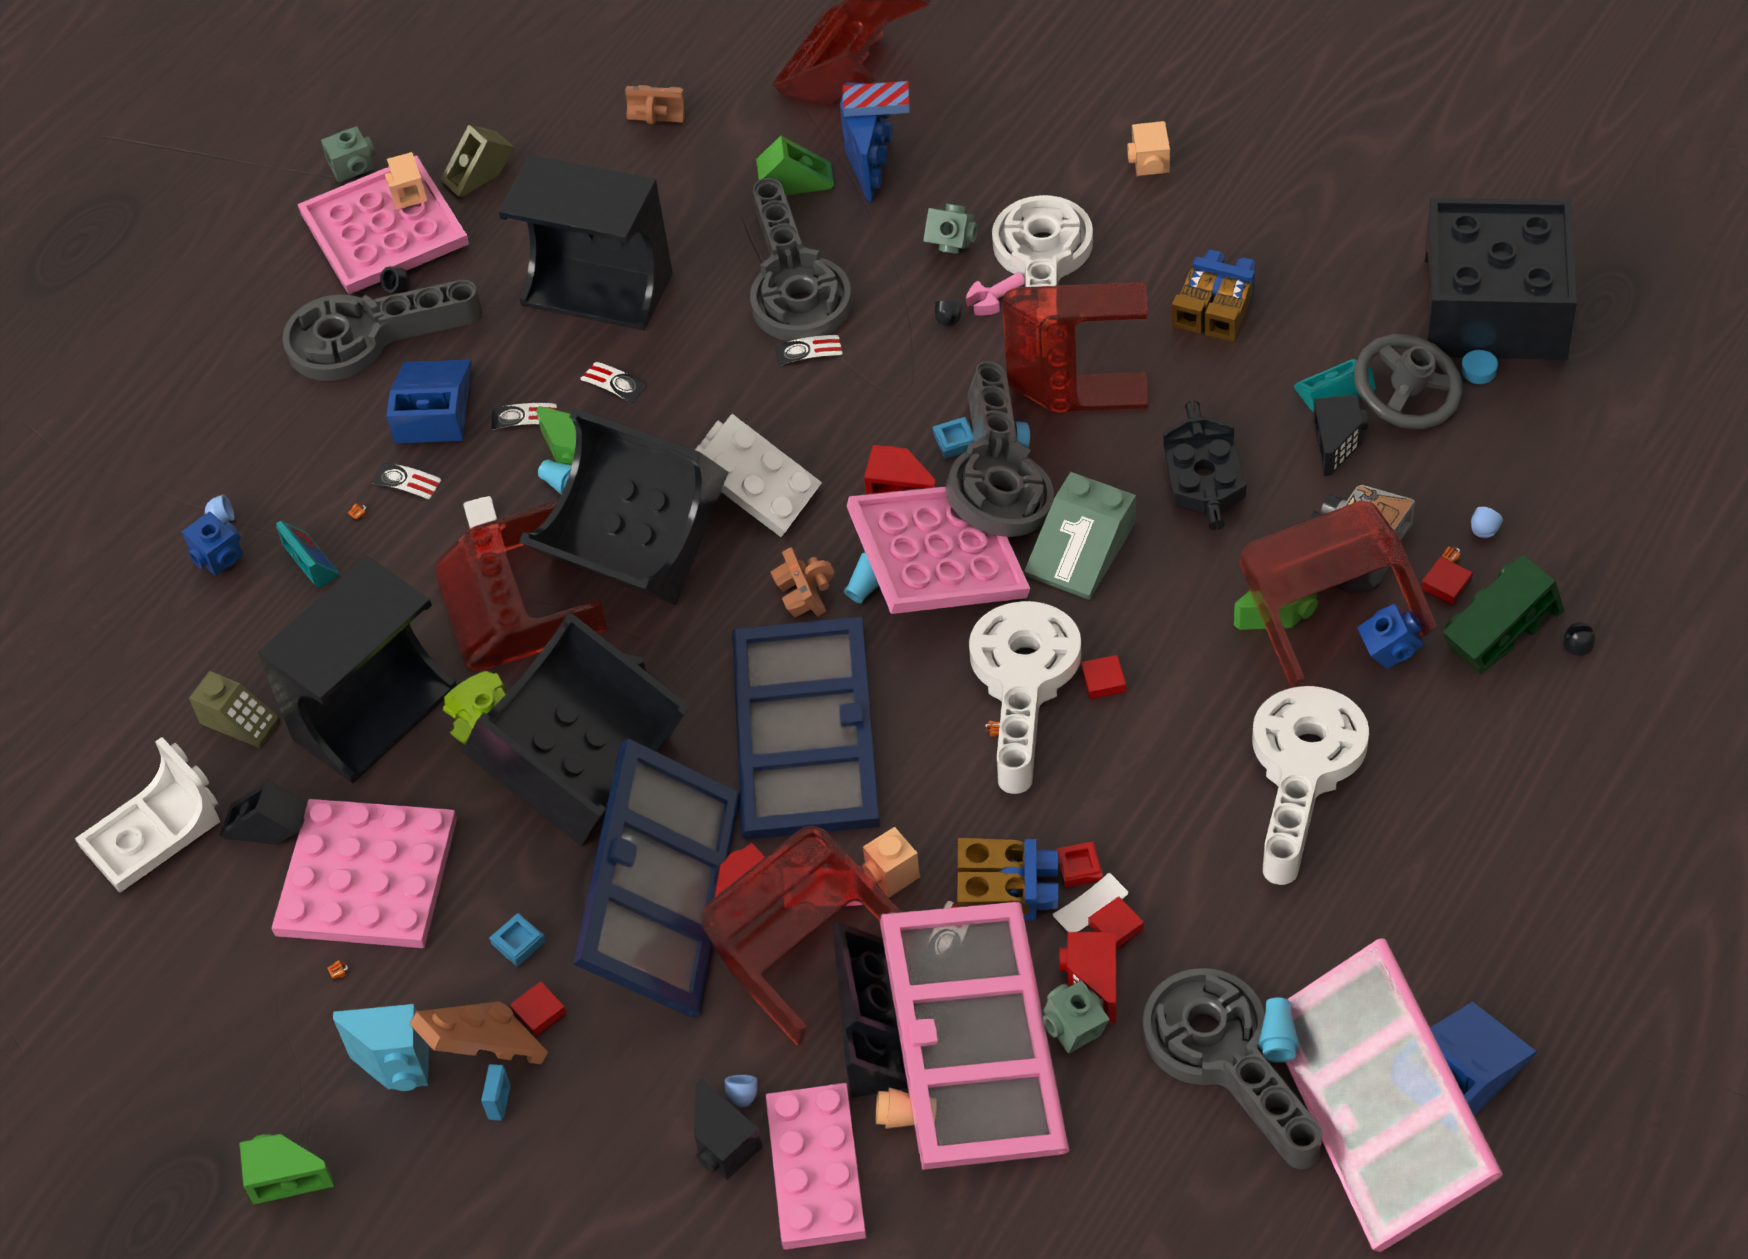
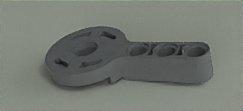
(793, 271)
(380, 323)
(997, 461)
(1224, 1057)

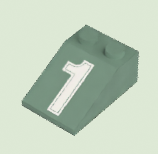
(1081, 535)

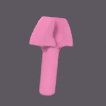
(988, 296)

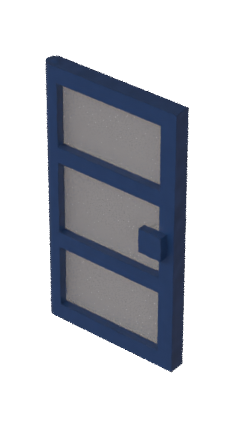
(804, 728)
(655, 876)

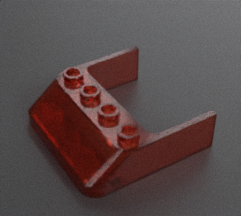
(837, 47)
(1043, 345)
(1320, 557)
(485, 597)
(781, 906)

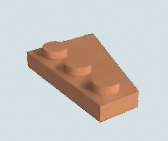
(478, 1028)

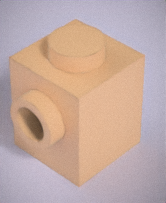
(1149, 148)
(891, 862)

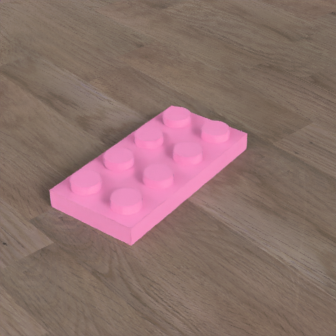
(815, 1166)

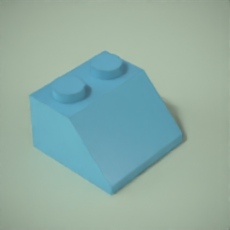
(386, 1045)

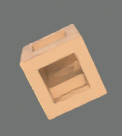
(405, 181)

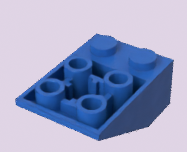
(866, 147)
(429, 401)
(1480, 1053)

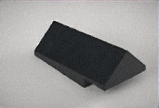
(867, 1013)

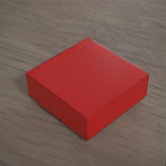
(1446, 580)
(1103, 677)
(1079, 864)
(1117, 918)
(538, 1009)

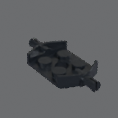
(1204, 445)

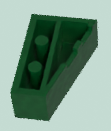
(1503, 613)

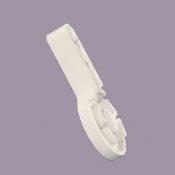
(1048, 258)
(1021, 679)
(1302, 767)

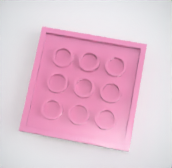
(366, 233)
(930, 554)
(365, 873)

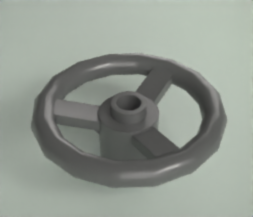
(1410, 376)

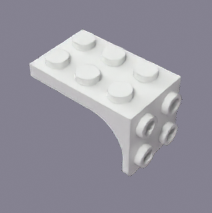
(759, 474)
(154, 822)

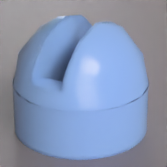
(221, 508)
(1485, 522)
(740, 1089)

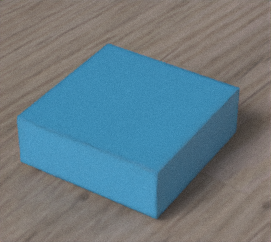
(953, 437)
(517, 939)
(496, 1092)

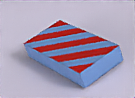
(876, 99)

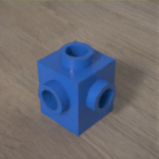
(212, 543)
(1391, 635)

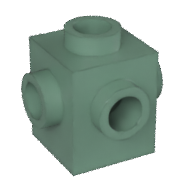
(348, 153)
(939, 227)
(1074, 1016)

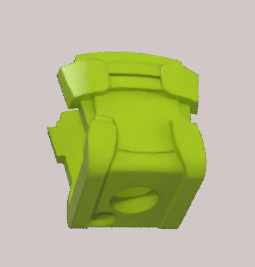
(470, 700)

